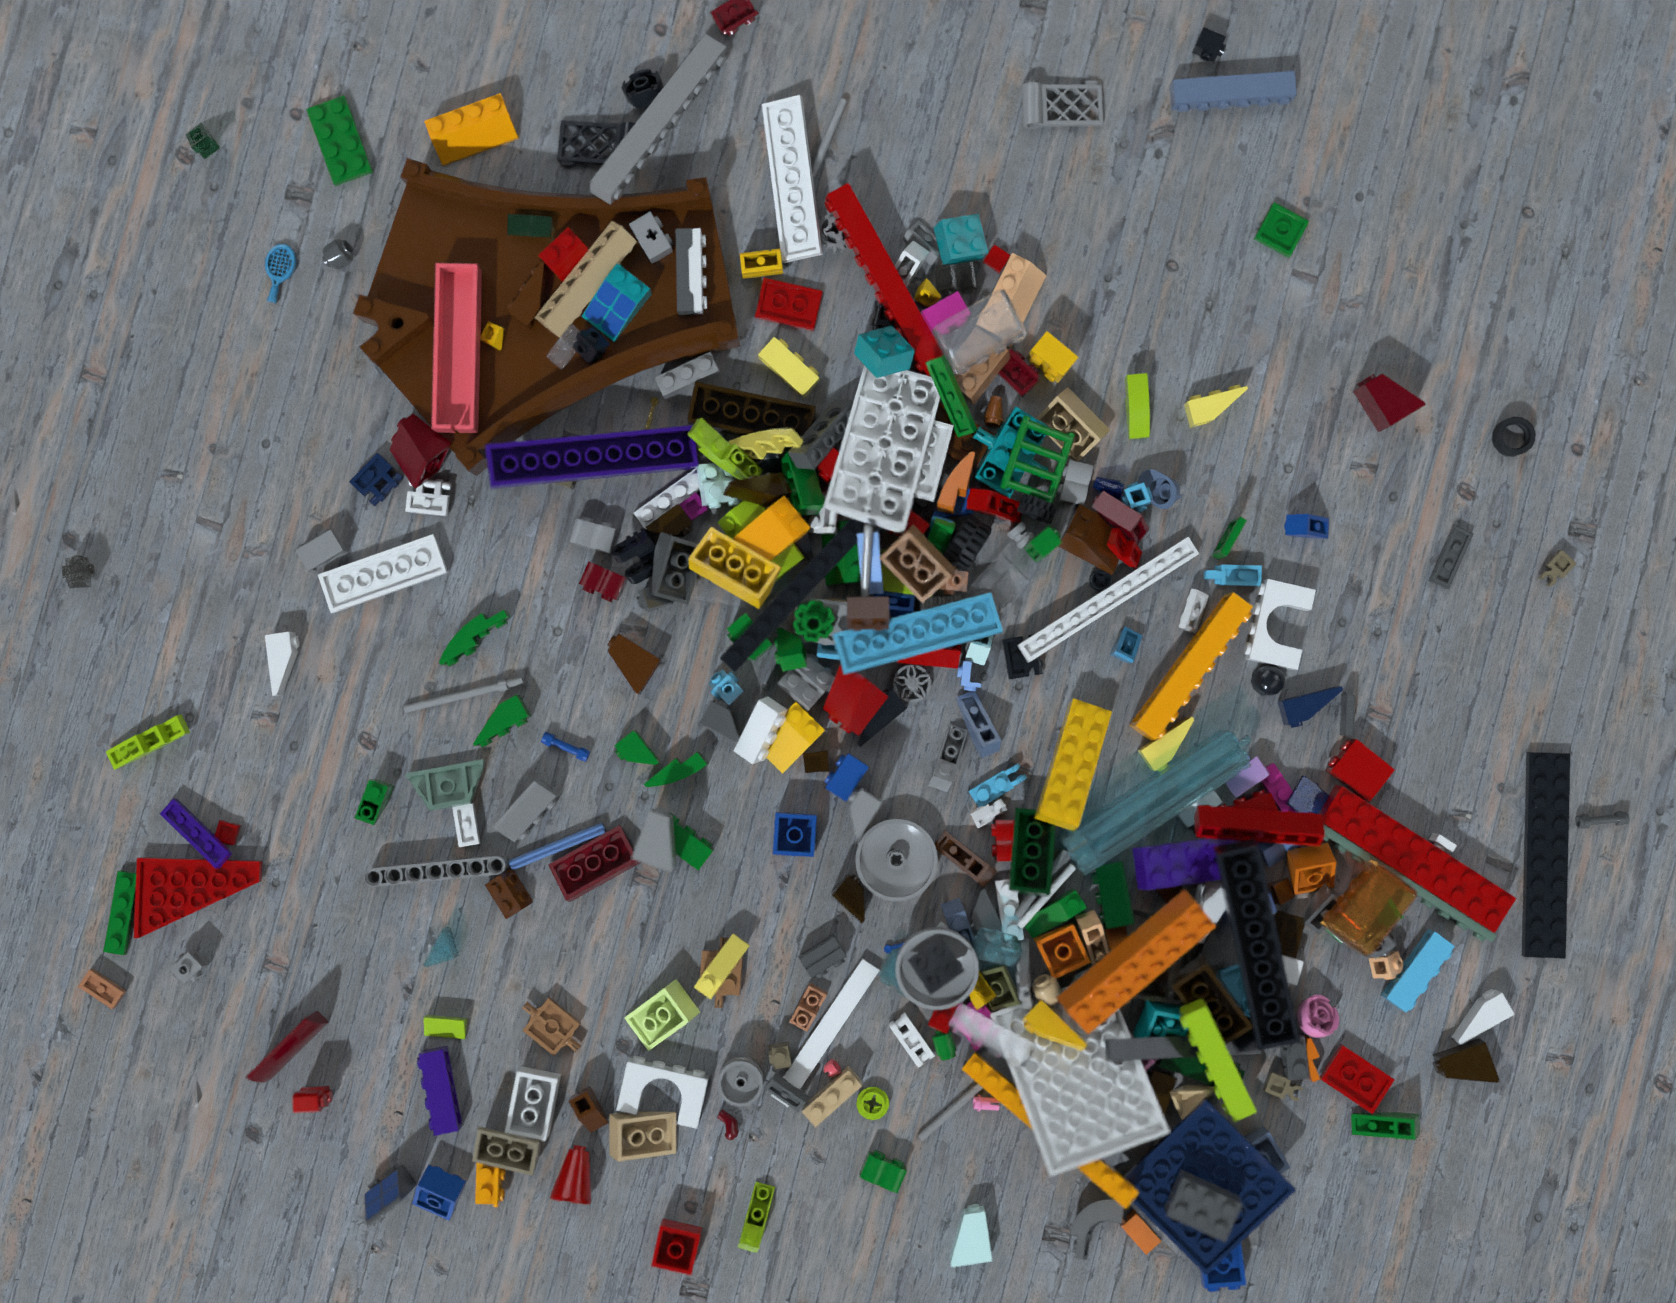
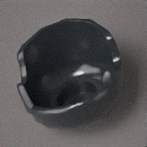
(1268, 680)

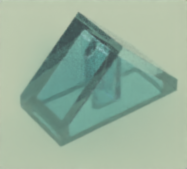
(443, 949)

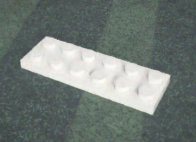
(382, 573)

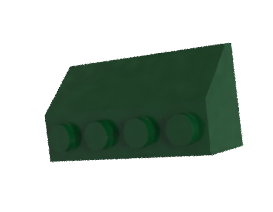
(1031, 854)

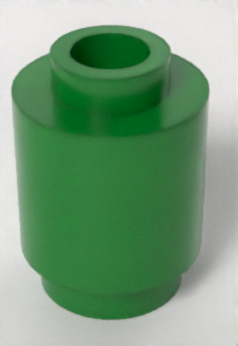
(944, 1045)

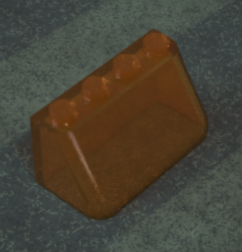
(1369, 908)

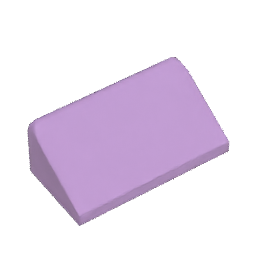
(1248, 777)

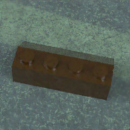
(1201, 981)

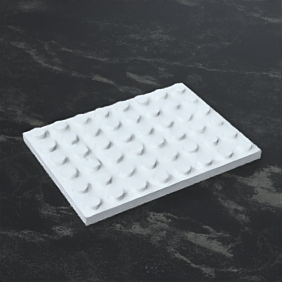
(1079, 1099)

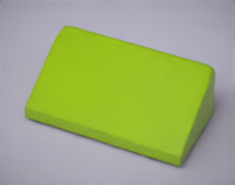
(445, 1026)

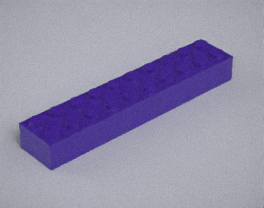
(590, 457)

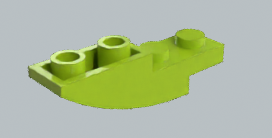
(723, 454)

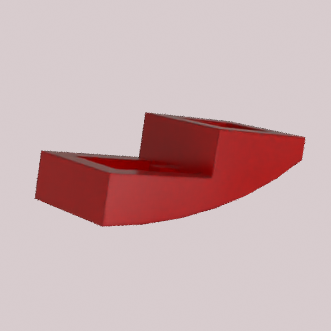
(1124, 549)

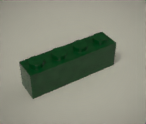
(1192, 1068)

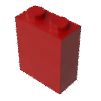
(1359, 769)

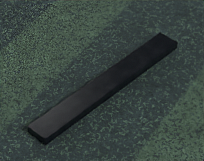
(1170, 1048)

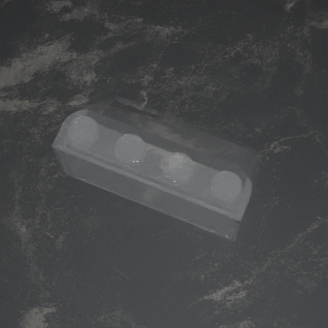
(979, 332)

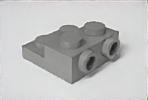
(807, 683)

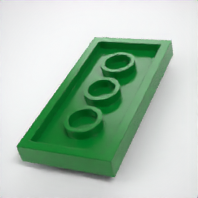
(339, 140)

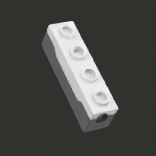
(690, 271)

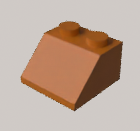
(1311, 868)

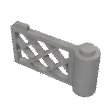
(1035, 104)

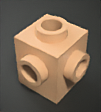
(1386, 966)

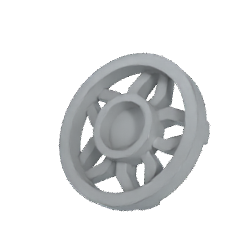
(912, 683)

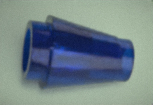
(1110, 486)

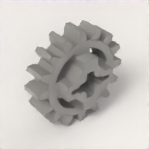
(827, 234)

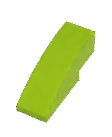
(1137, 405)

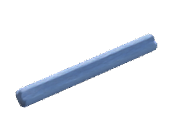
(557, 846)

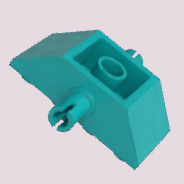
(996, 456)

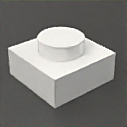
(1442, 843)

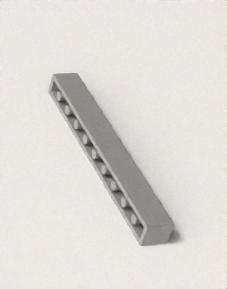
(658, 119)

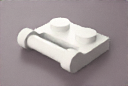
(824, 522)

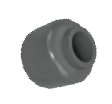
(337, 254)

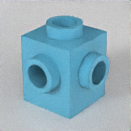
(1137, 490)
(725, 686)

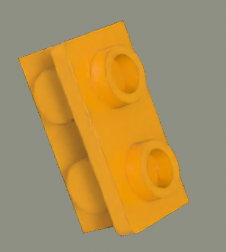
(489, 1185)

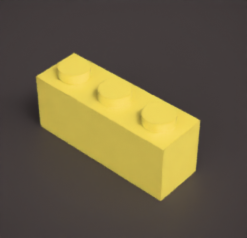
(789, 367)

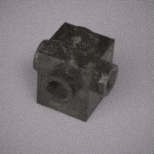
(78, 572)

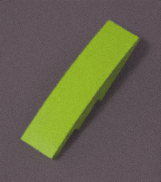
(147, 742)

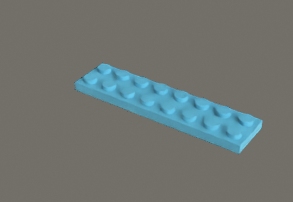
(918, 633)

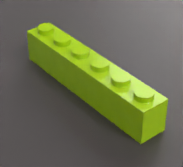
(1219, 1063)

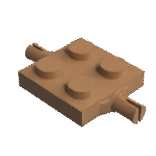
(732, 984)
(551, 1026)

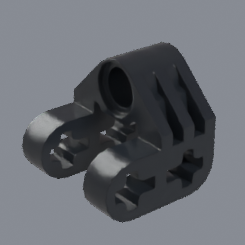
(638, 545)

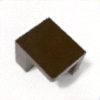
(816, 761)

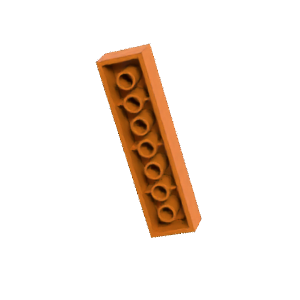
(1136, 962)

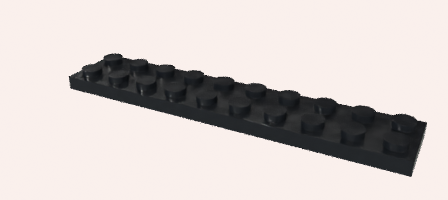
(1546, 855)

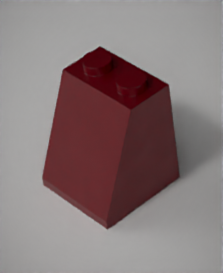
(1386, 401)
(418, 449)

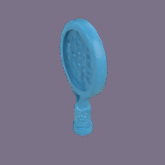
(284, 276)

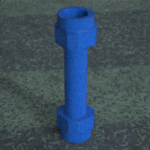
(580, 753)

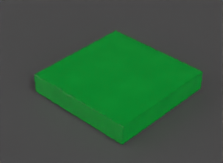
(1281, 230)
(1229, 538)

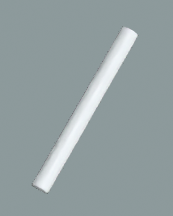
(1042, 900)

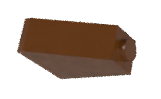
(633, 661)

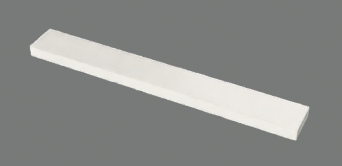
(830, 1024)

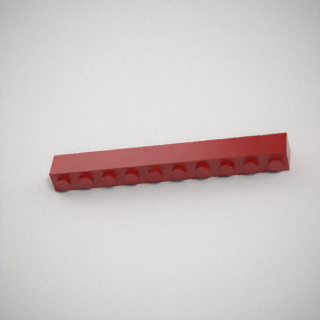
(882, 274)

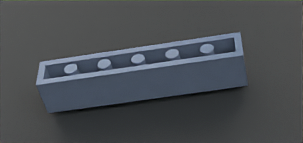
(1233, 91)

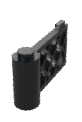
(621, 131)

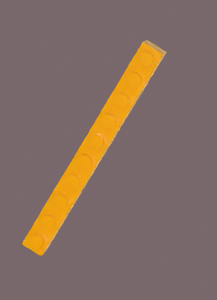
(1007, 1094)

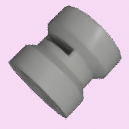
(1021, 535)

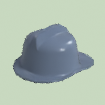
(1163, 489)

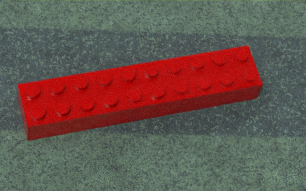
(1416, 858)

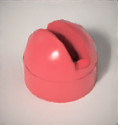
(833, 1068)

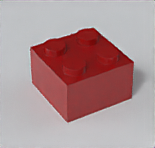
(676, 1246)

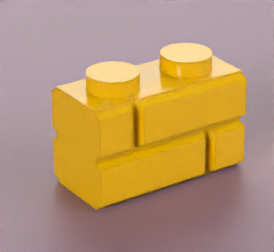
(761, 263)

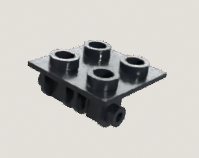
(936, 965)

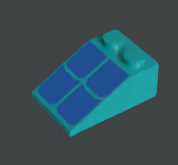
(616, 302)

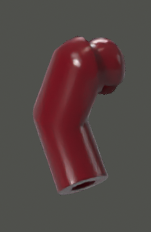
(730, 1123)

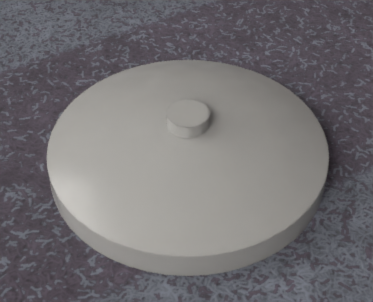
(896, 859)
(952, 992)

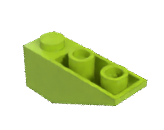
(756, 1217)

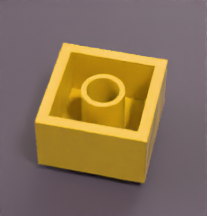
(1052, 357)

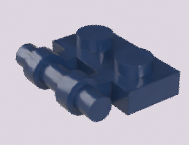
(371, 474)

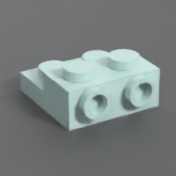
(712, 484)

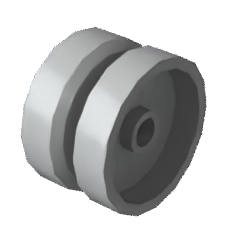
(741, 1093)

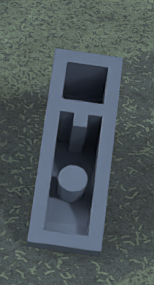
(979, 724)

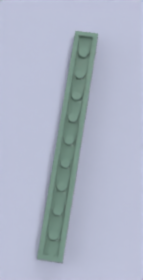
(1428, 898)

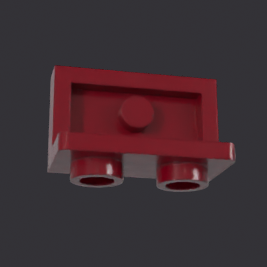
(733, 14)
(1019, 374)

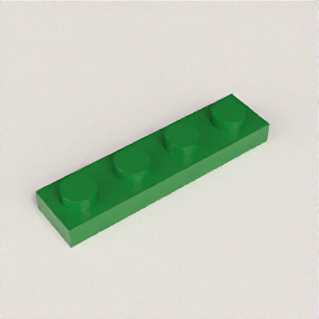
(951, 396)
(121, 914)

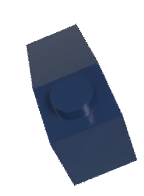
(1305, 706)

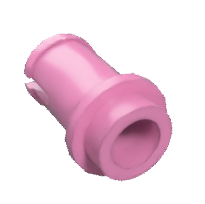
(984, 1103)

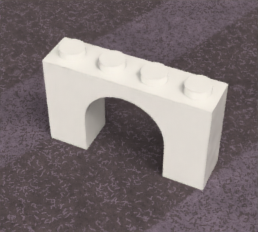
(1261, 646)
(640, 1073)

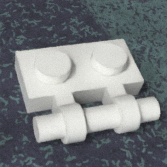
(429, 503)

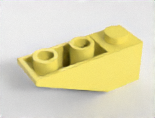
(1205, 409)

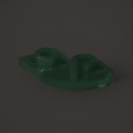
(529, 225)

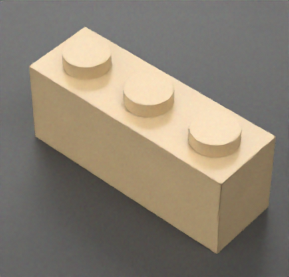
(831, 1096)

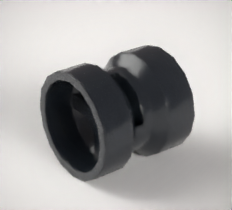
(1103, 580)

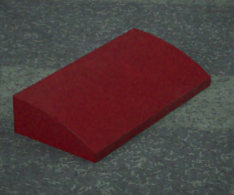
(593, 863)
(288, 1048)

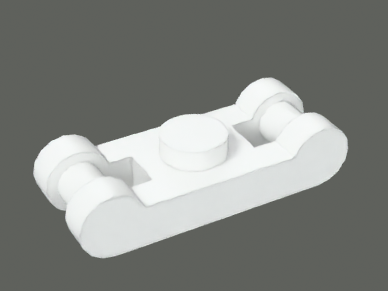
(911, 1040)

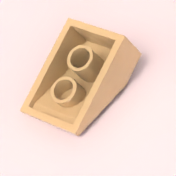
(641, 1135)

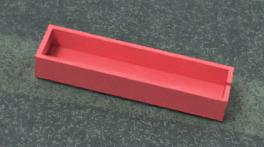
(456, 348)

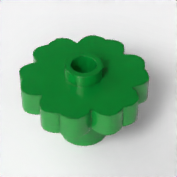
(811, 631)

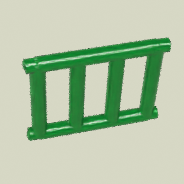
(1021, 443)

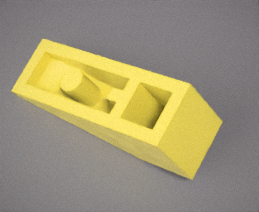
(1161, 751)
(721, 966)

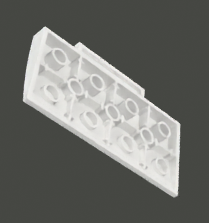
(889, 450)

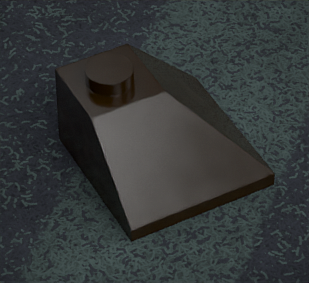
(851, 896)

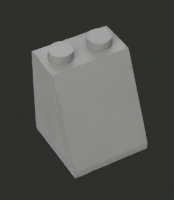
(657, 841)

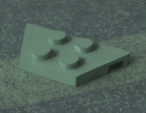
(447, 785)

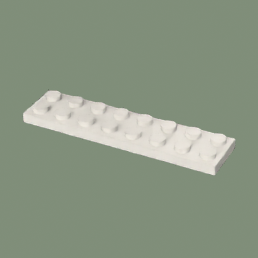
(792, 179)

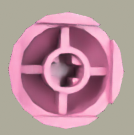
(1317, 1016)

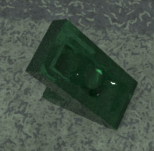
(202, 141)

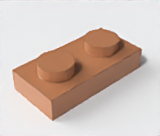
(102, 988)

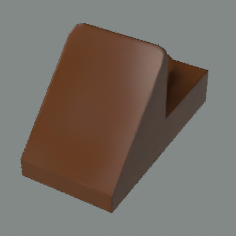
(1281, 891)

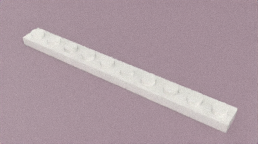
(1108, 599)

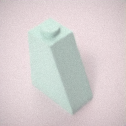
(971, 1239)

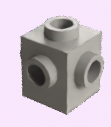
(189, 967)

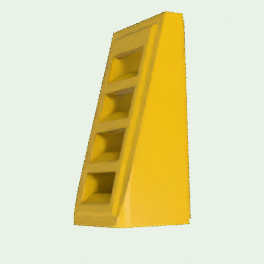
(983, 994)

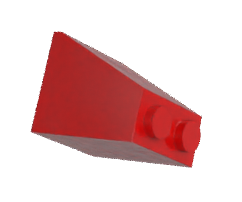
(853, 701)

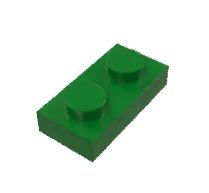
(941, 534)

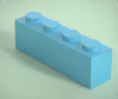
(1418, 970)

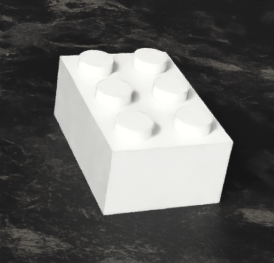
(533, 1103)

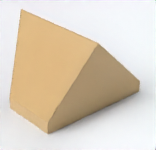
(1189, 1096)

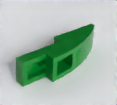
(466, 640)

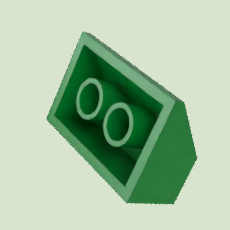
(848, 568)

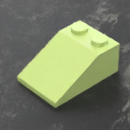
(662, 1015)

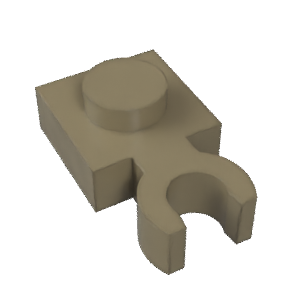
(1558, 567)
(1280, 1086)

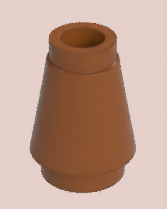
(994, 413)

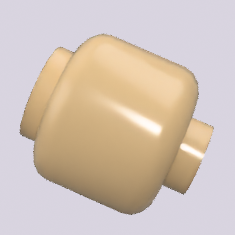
(1046, 989)

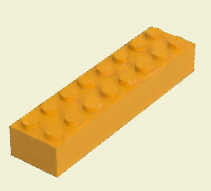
(1191, 666)

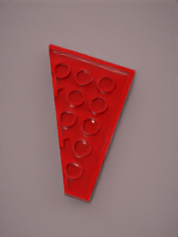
(179, 886)

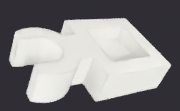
(987, 813)

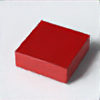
(996, 259)
(227, 832)

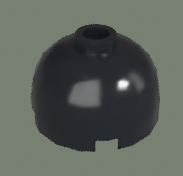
(642, 88)

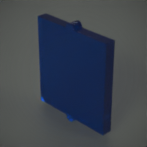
(1307, 797)

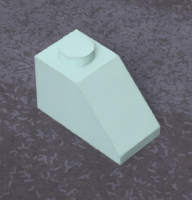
(978, 650)

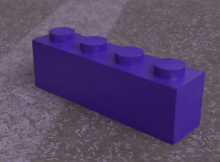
(440, 1090)

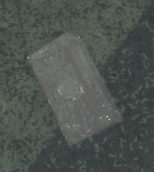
(563, 349)

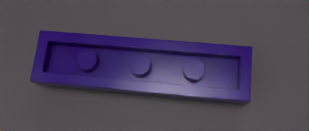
(196, 833)

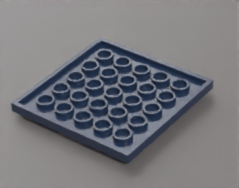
(1218, 1153)

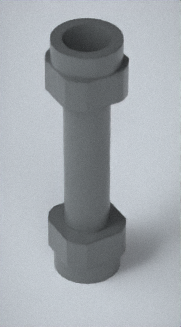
(1618, 818)

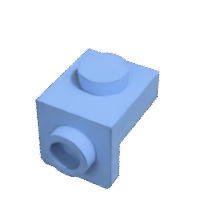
(964, 673)

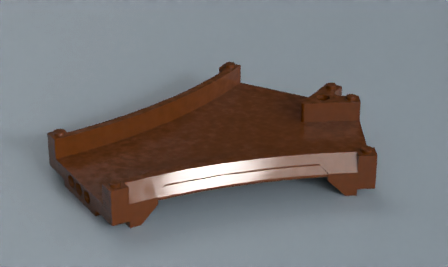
(519, 387)

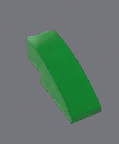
(677, 771)

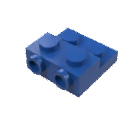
(1227, 1273)

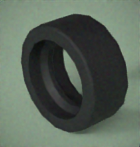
(1528, 430)

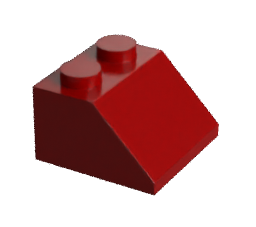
(563, 253)

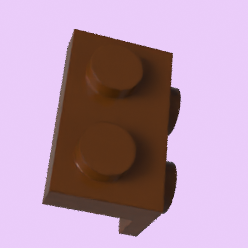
(509, 893)

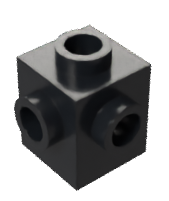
(590, 345)

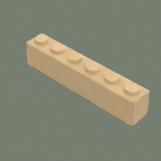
(585, 279)

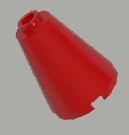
(574, 1179)

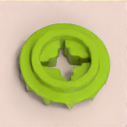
(878, 1111)

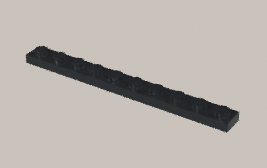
(793, 595)

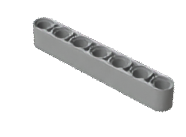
(427, 874)

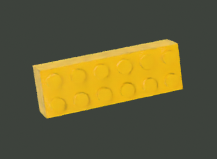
(1073, 765)

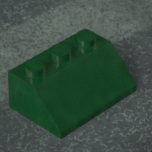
(1112, 895)

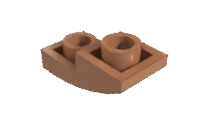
(808, 1007)

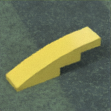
(769, 441)

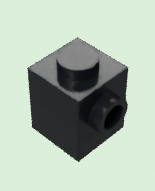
(1209, 45)

